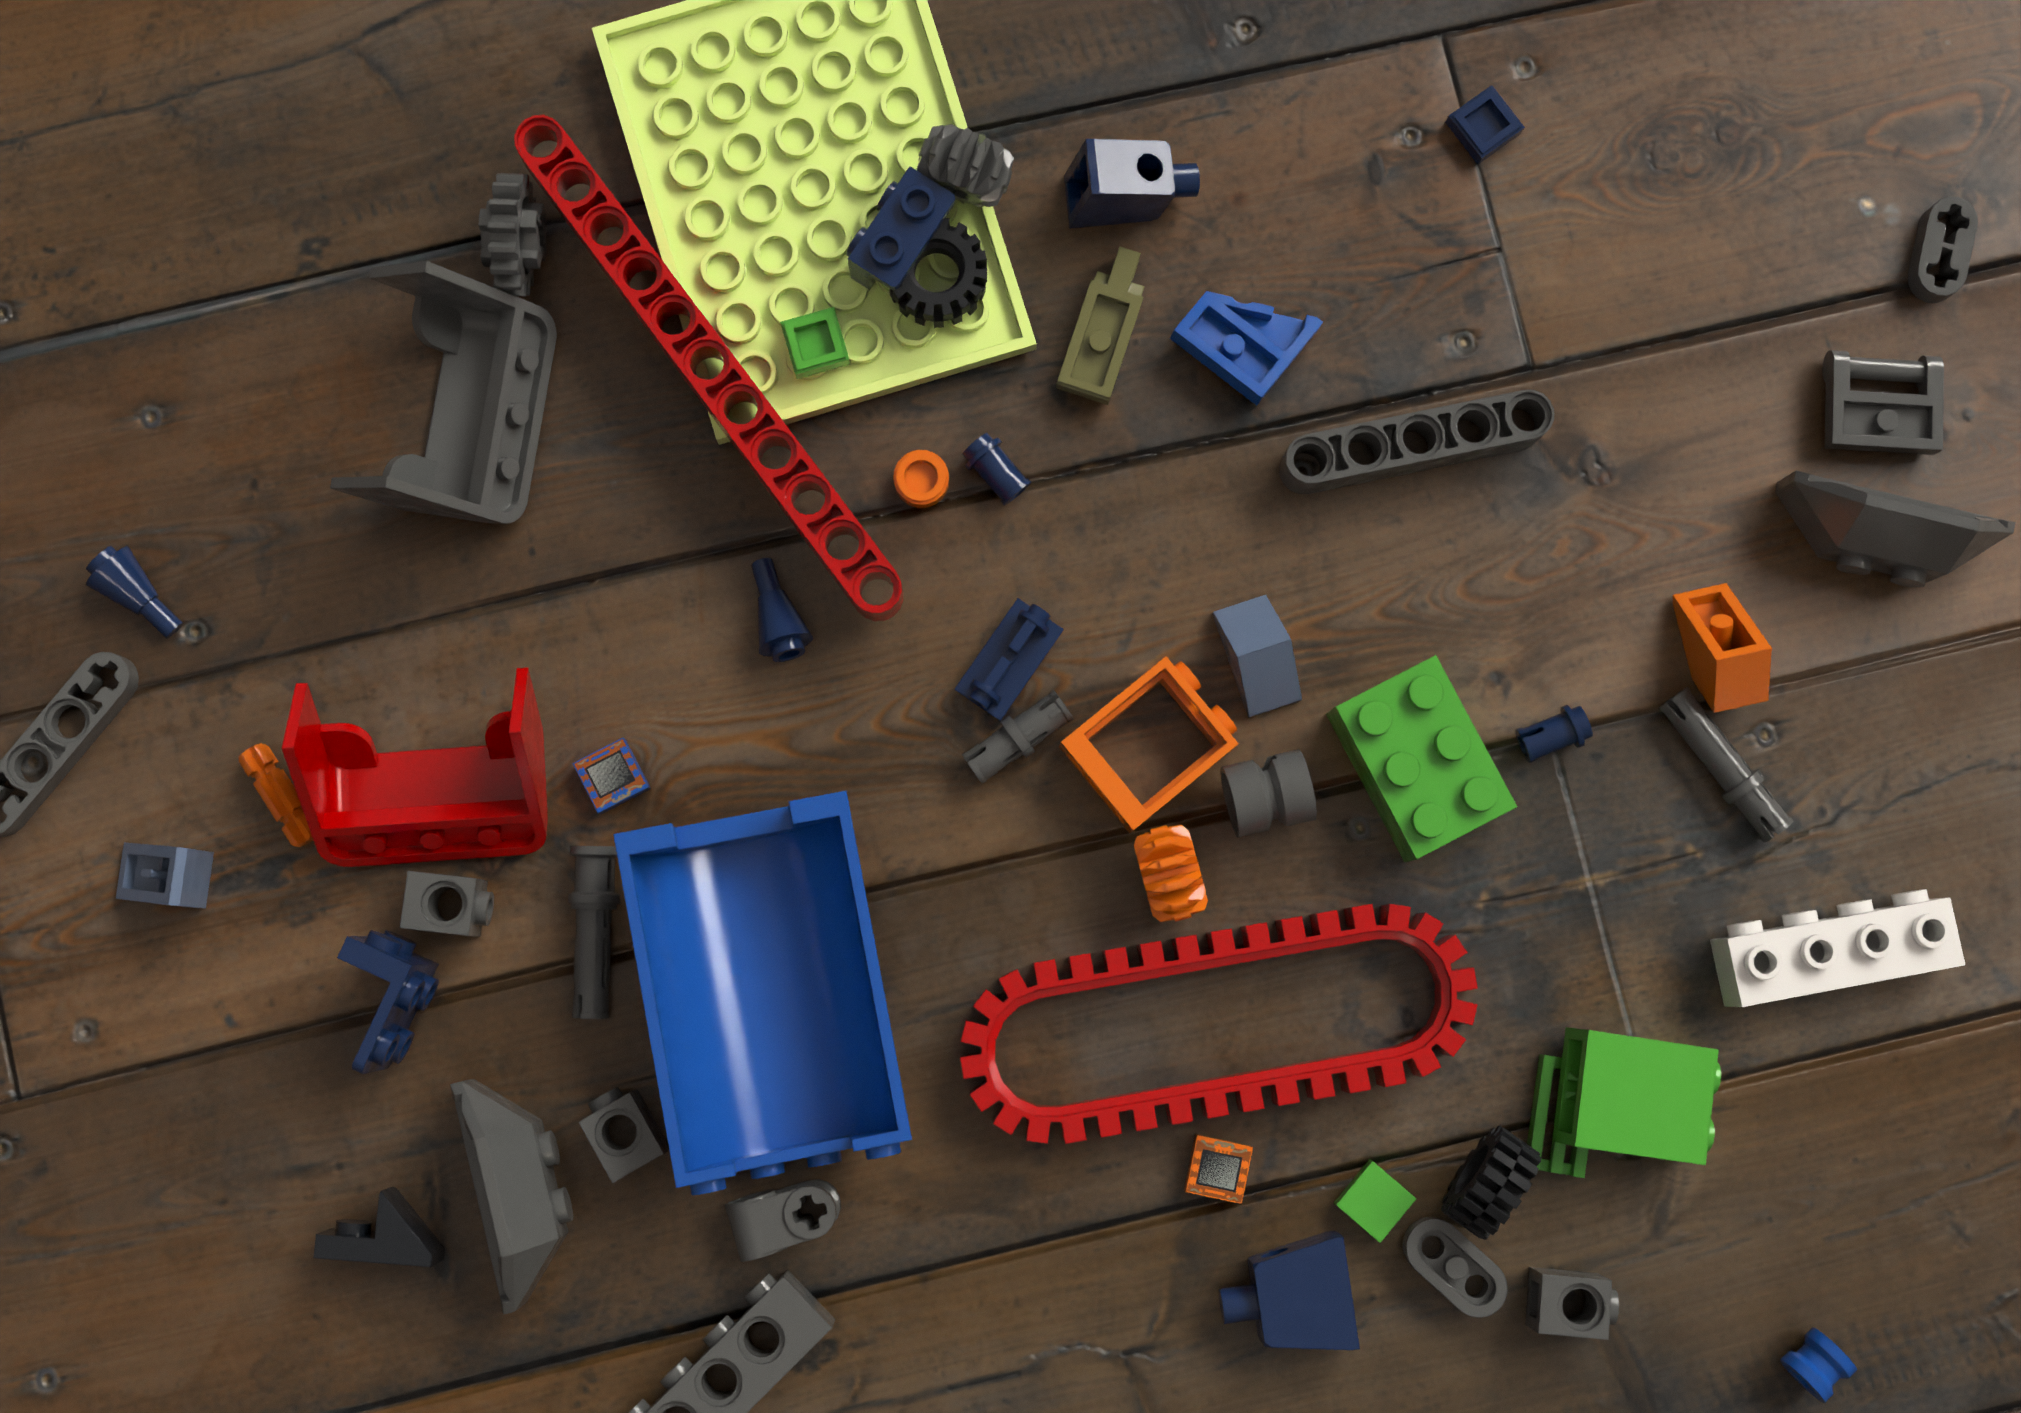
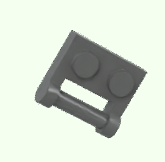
(1880, 418)

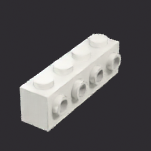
(1836, 951)

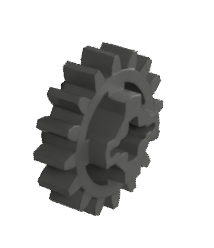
(513, 234)

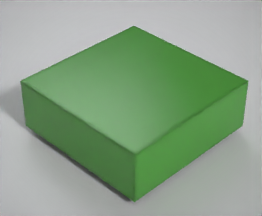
(815, 343)
(1374, 1201)

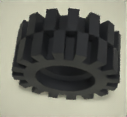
(962, 295)
(1491, 1182)

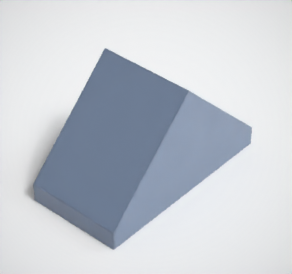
(1259, 655)
(164, 875)

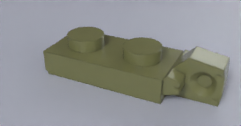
(1103, 331)

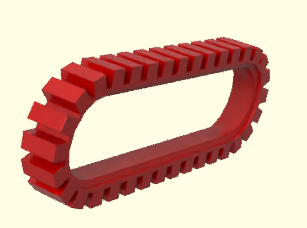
(1246, 1085)

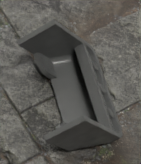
(484, 404)

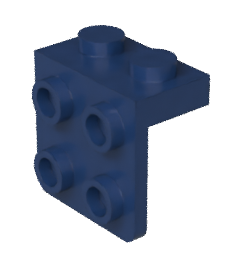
(410, 989)

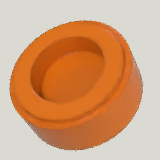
(921, 478)

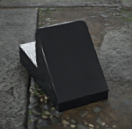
(398, 1238)

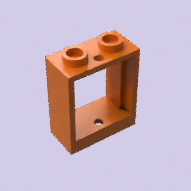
(1182, 686)

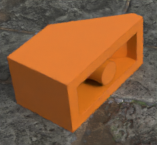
(1723, 648)

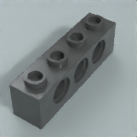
(800, 1326)

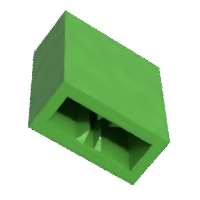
(1636, 1096)

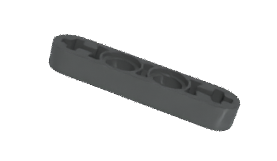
(61, 751)

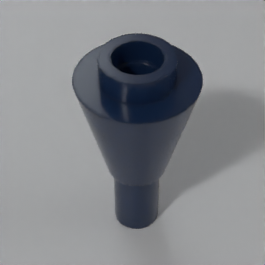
(124, 582)
(779, 624)

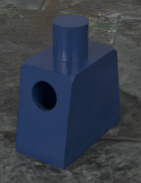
(1125, 182)
(1297, 1296)

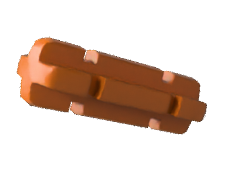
(277, 792)

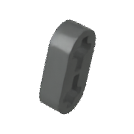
(1954, 252)

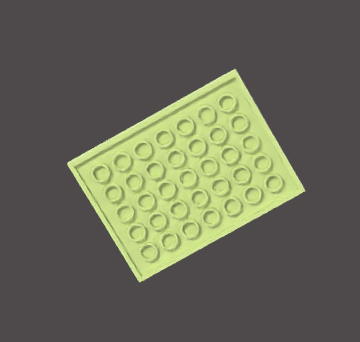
(763, 158)

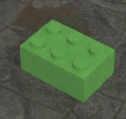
(1421, 759)

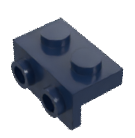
(900, 231)

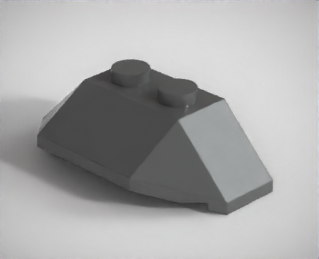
(1885, 530)
(514, 1188)

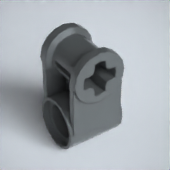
(772, 1218)

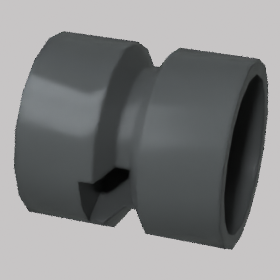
(1268, 793)

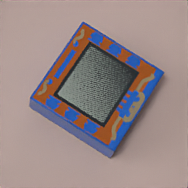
(611, 776)

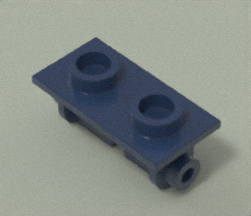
(1009, 658)

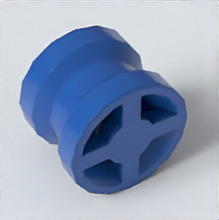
(1818, 1364)

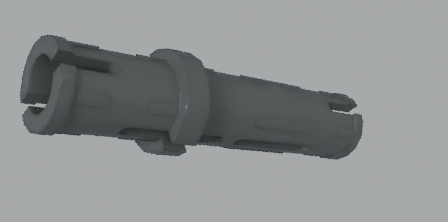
(1726, 765)

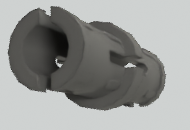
(1018, 736)

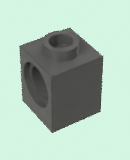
(422, 898)
(618, 1159)
(1546, 1296)

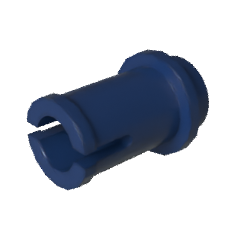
(995, 468)
(1554, 733)

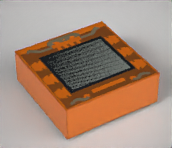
(1218, 1168)

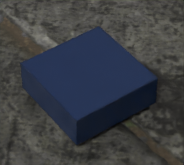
(1484, 124)

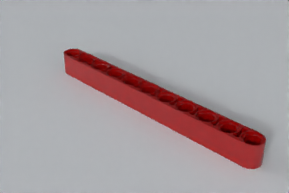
(700, 341)

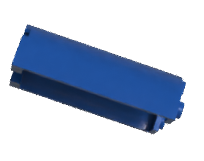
(762, 992)

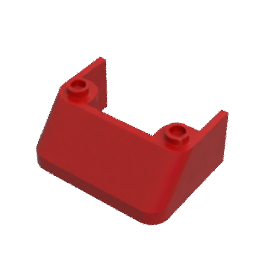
(420, 802)

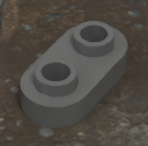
(1454, 1265)

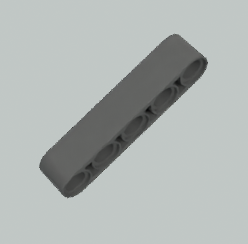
(1438, 428)

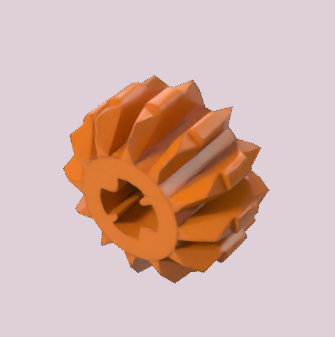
(1170, 873)

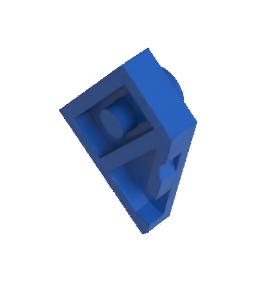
(1243, 341)

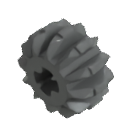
(966, 164)

